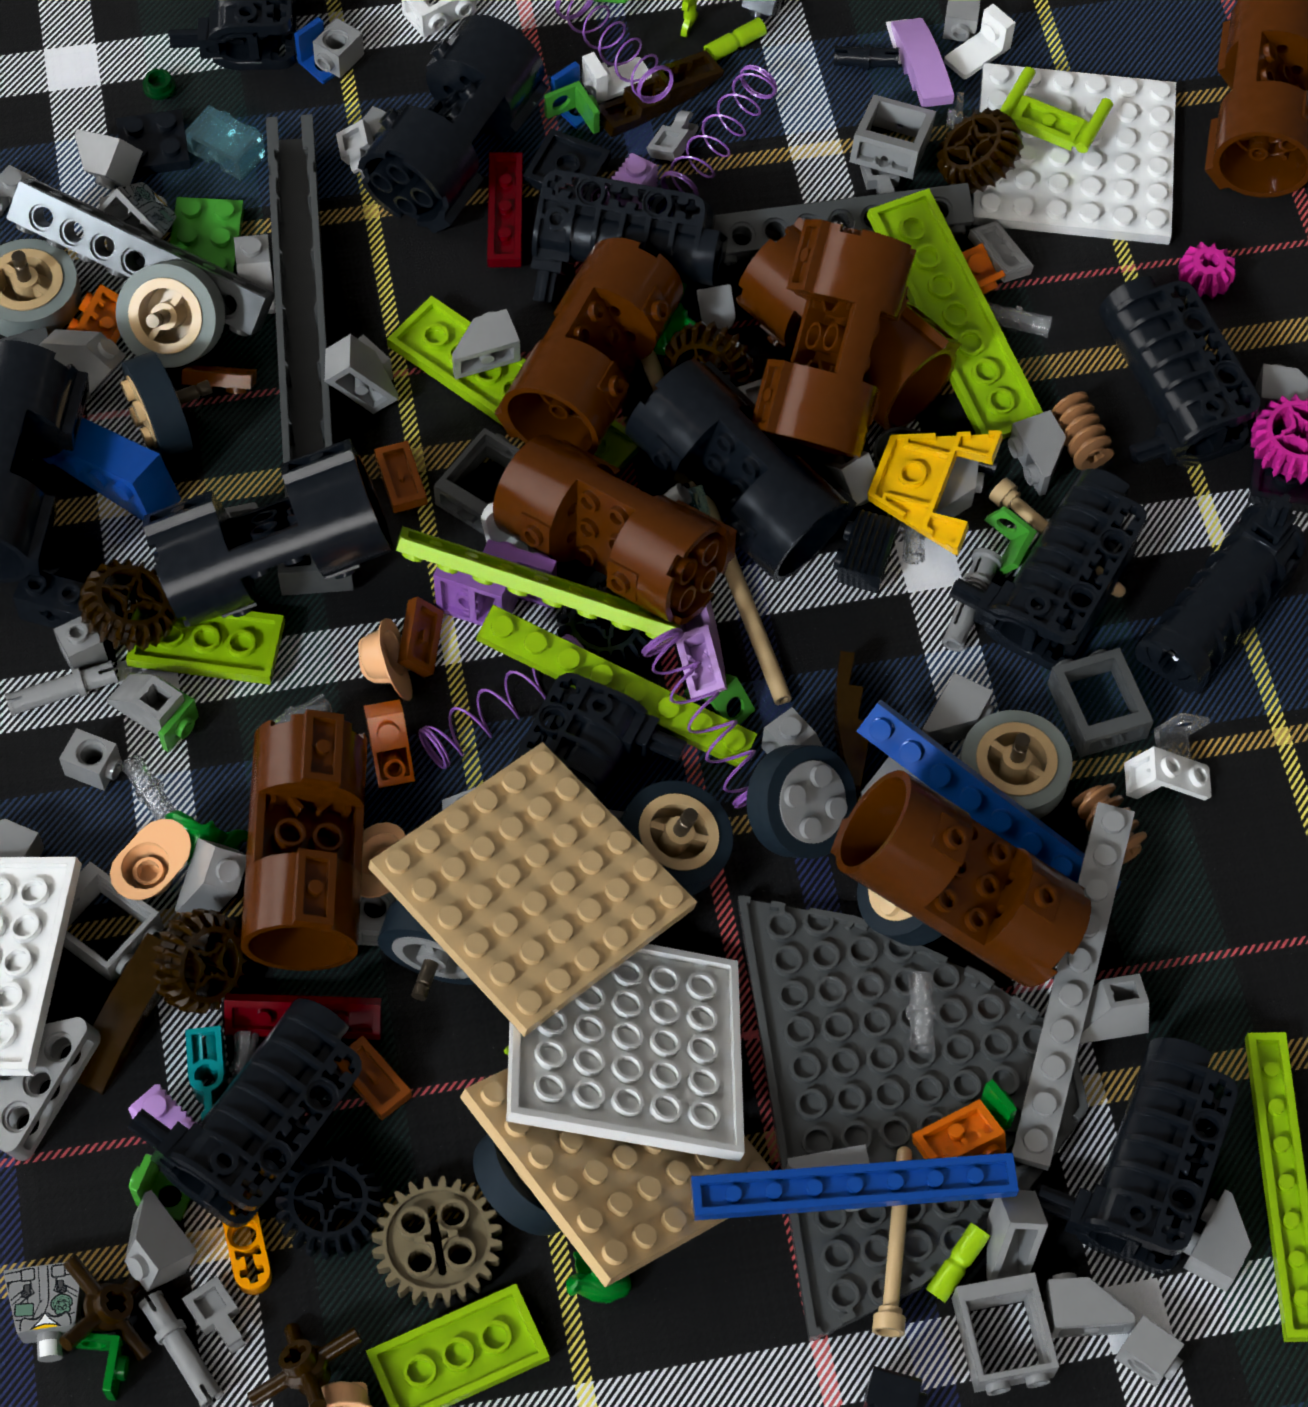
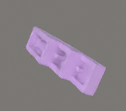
(922, 62)
(702, 644)

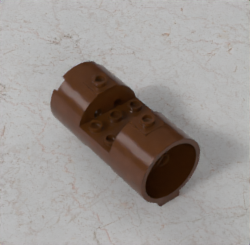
(1263, 122)
(848, 286)
(600, 331)
(907, 357)
(581, 510)
(305, 843)
(962, 878)

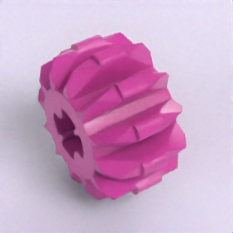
(1207, 269)

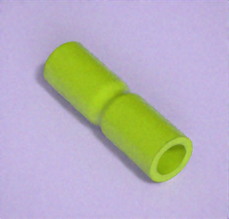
(738, 38)
(960, 1259)

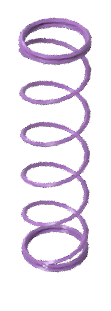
(769, 79)
(646, 99)
(652, 649)
(425, 731)

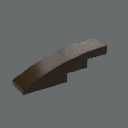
(690, 77)
(847, 700)
(123, 1017)

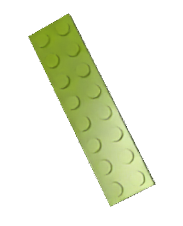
(945, 290)
(428, 343)

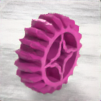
(1289, 450)

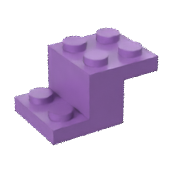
(471, 601)

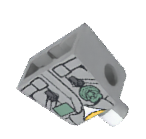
(141, 208)
(44, 1306)

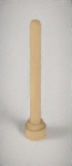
(1006, 494)
(889, 1318)

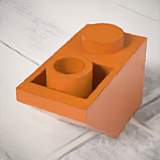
(389, 743)

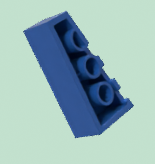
(118, 470)

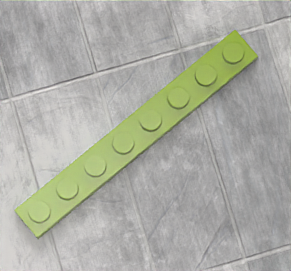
(525, 580)
(558, 656)
(1282, 1175)

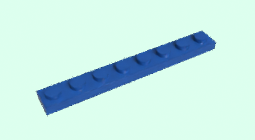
(968, 789)
(854, 1186)

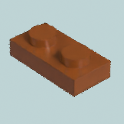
(233, 379)
(400, 476)
(420, 637)
(377, 1080)

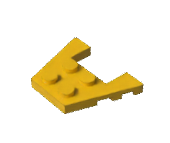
(916, 474)

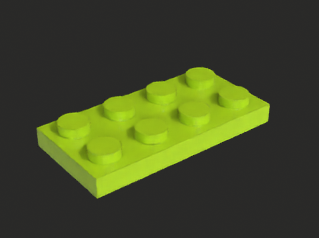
(218, 648)
(459, 1353)

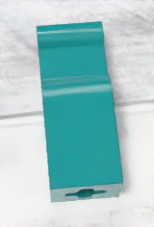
(201, 1068)

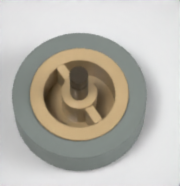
(36, 287)
(171, 312)
(1021, 758)

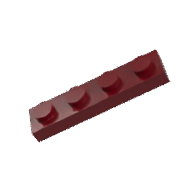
(505, 209)
(261, 1013)

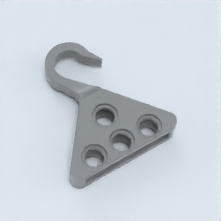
(22, 1093)

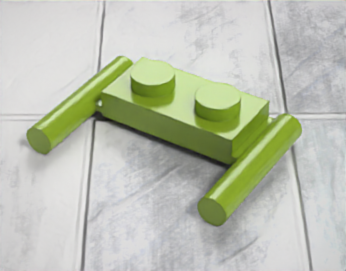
(1050, 122)

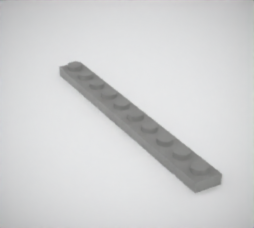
(1072, 993)

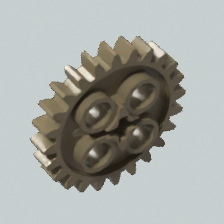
(402, 1248)

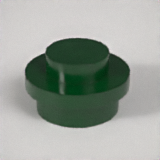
(158, 84)

